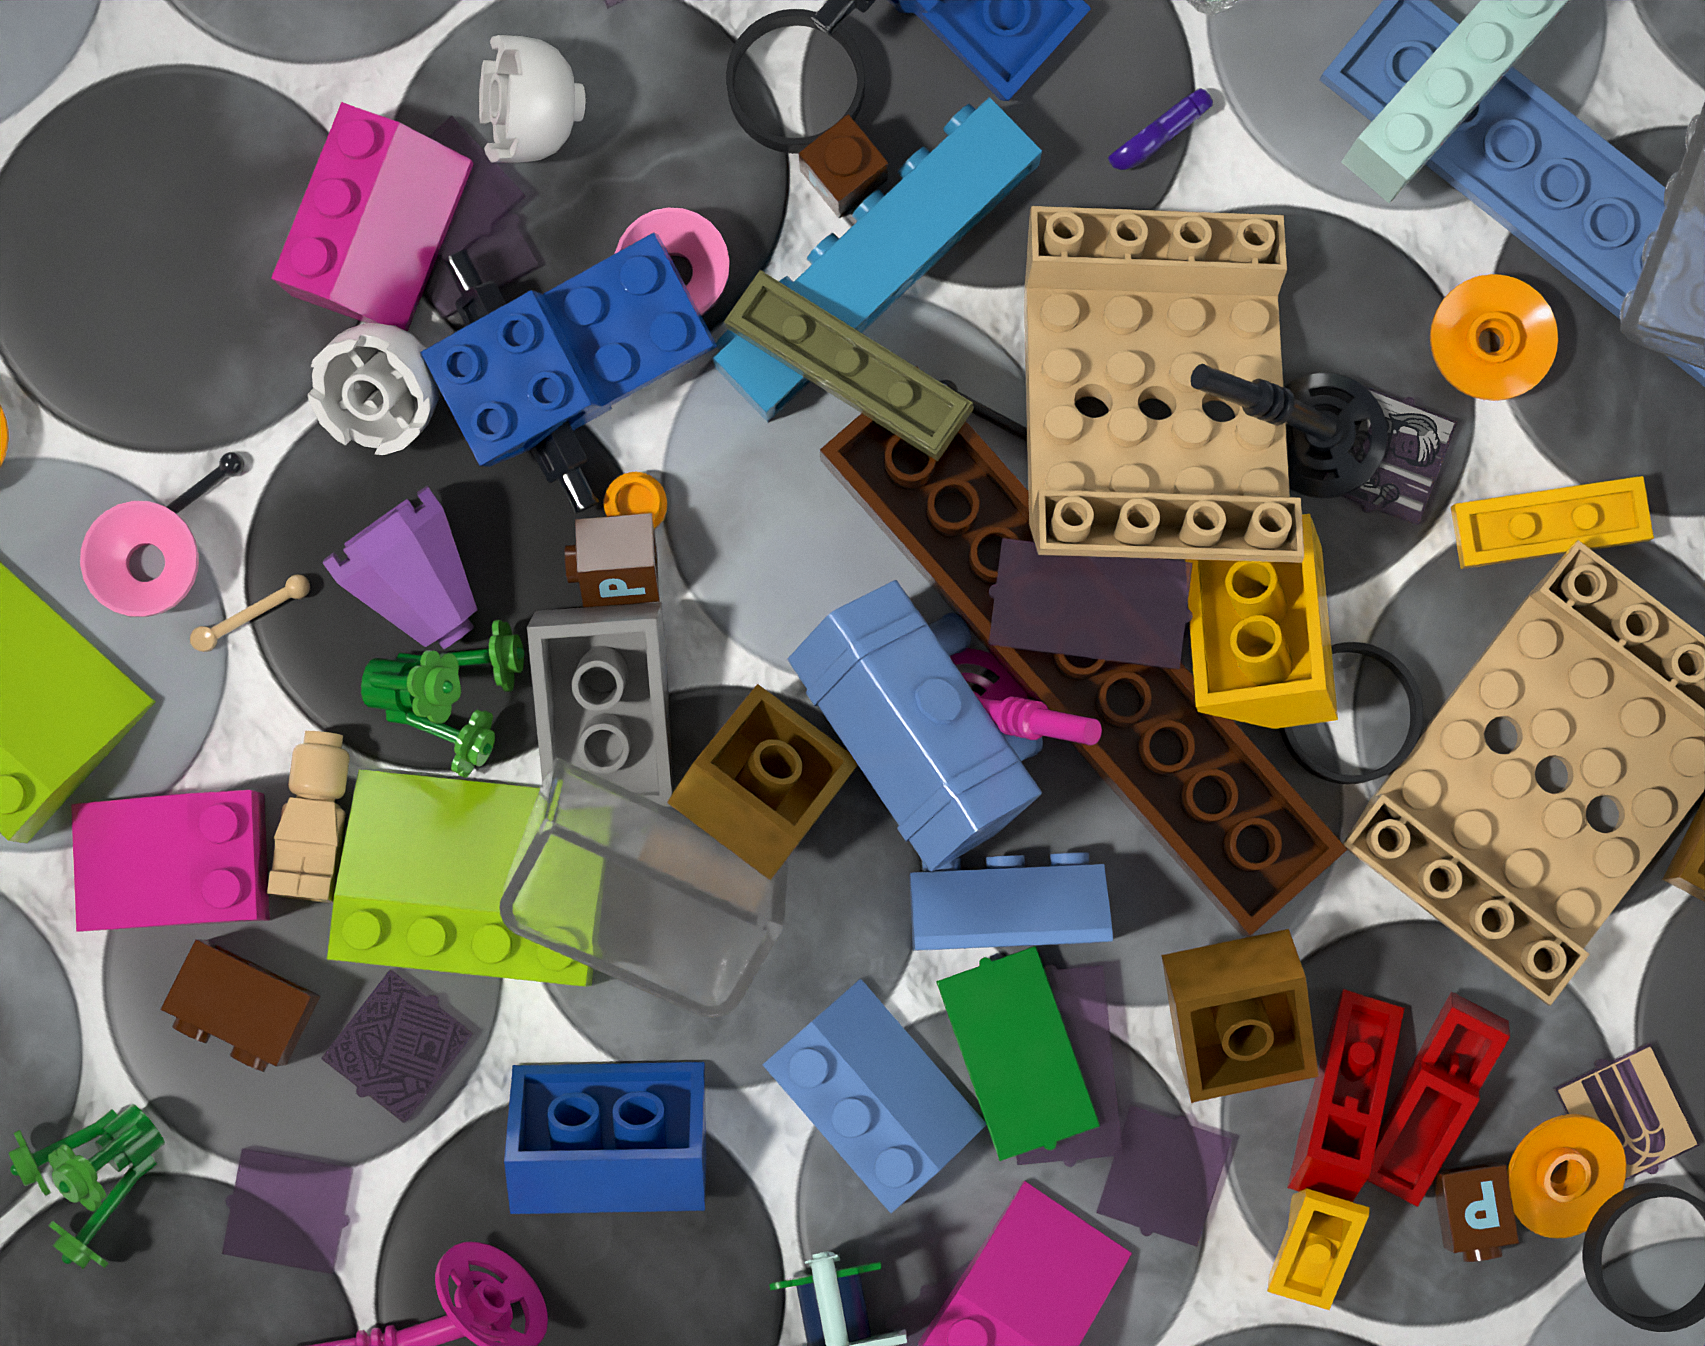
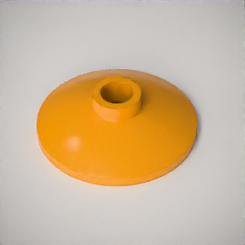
(1511, 312)
(1588, 1176)

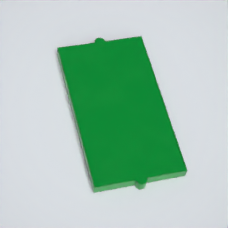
(1018, 1053)

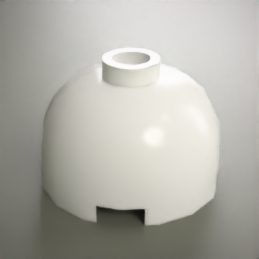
(528, 99)
(373, 387)

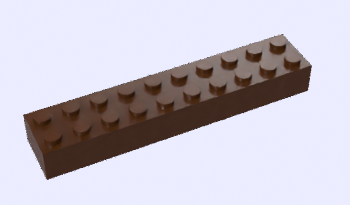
(1176, 769)

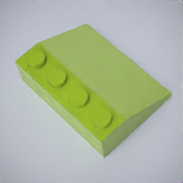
(57, 709)
(429, 877)

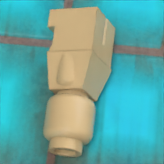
(312, 824)

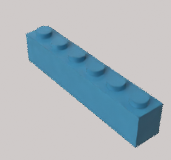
(893, 240)

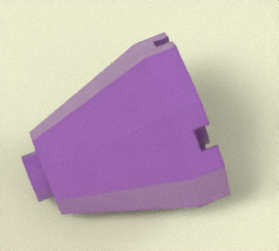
(410, 572)

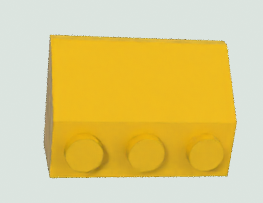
(1263, 639)

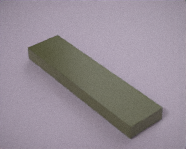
(849, 365)

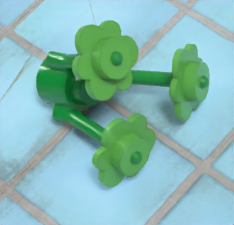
(432, 685)
(126, 1141)

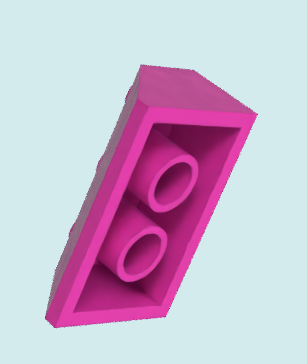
(372, 219)

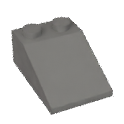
(604, 694)

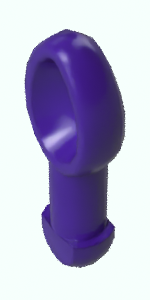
(1161, 130)

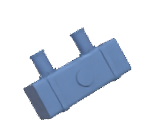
(916, 722)

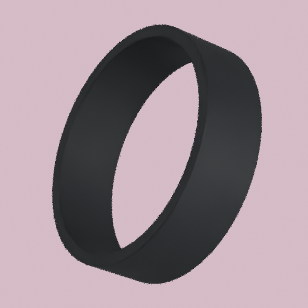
(770, 22)
(1416, 719)
(1592, 1257)

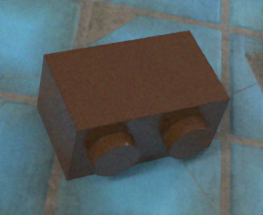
(239, 1004)

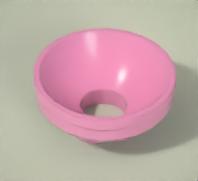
(692, 238)
(114, 540)

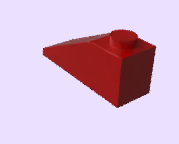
(1347, 1098)

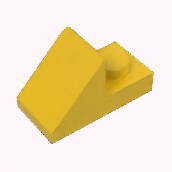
(1316, 1247)

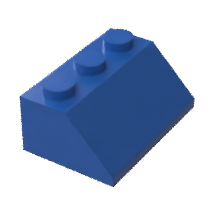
(606, 1138)

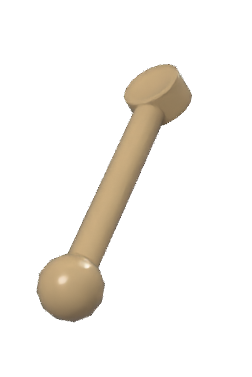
(205, 638)

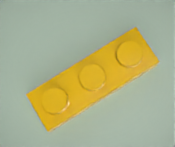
(1551, 522)

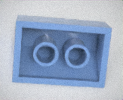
(1010, 904)
(875, 1095)

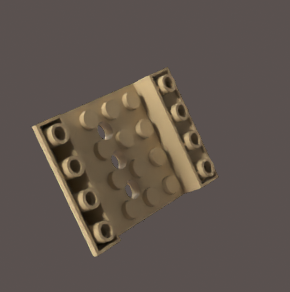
(1124, 315)
(1469, 835)

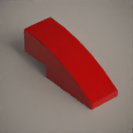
(1437, 1097)

